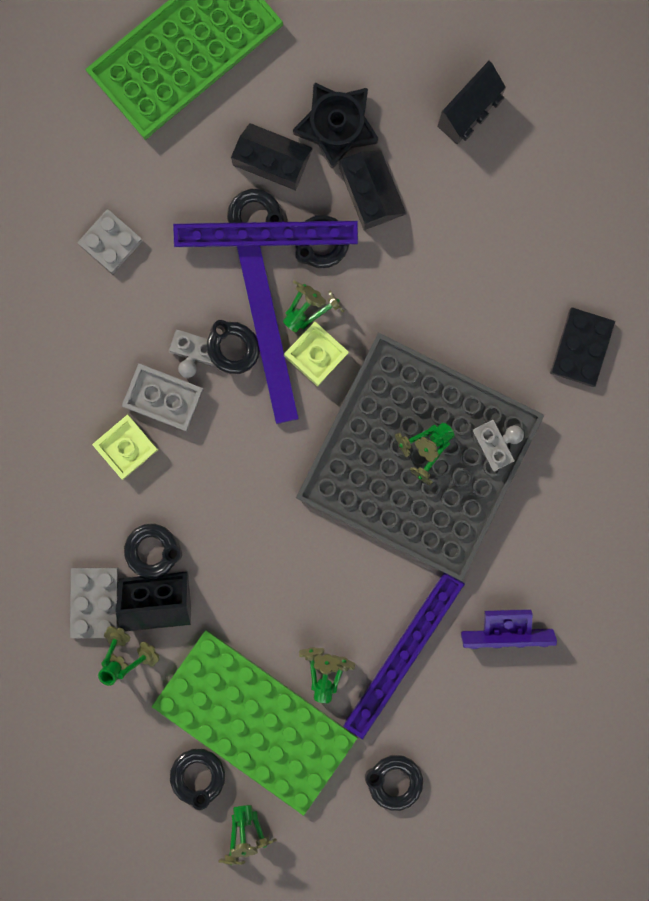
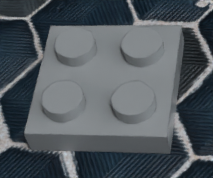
(110, 241)

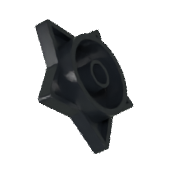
(336, 107)

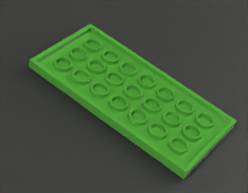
(179, 56)
(254, 722)

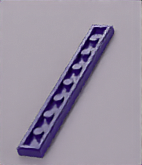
(265, 234)
(267, 333)
(403, 655)

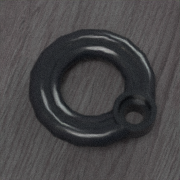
(249, 196)
(317, 260)
(216, 356)
(166, 563)
(177, 777)
(376, 789)

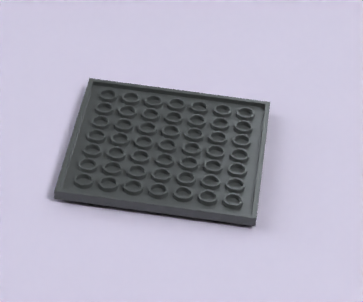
(367, 478)

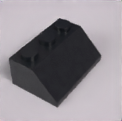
(472, 104)
(271, 156)
(371, 188)
(153, 602)

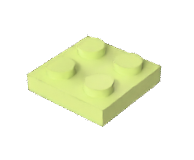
(316, 353)
(125, 447)

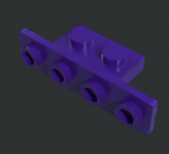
(508, 629)

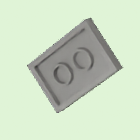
(162, 397)
(93, 601)

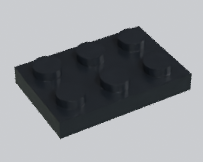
(582, 347)

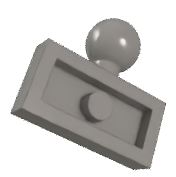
(193, 349)
(495, 445)

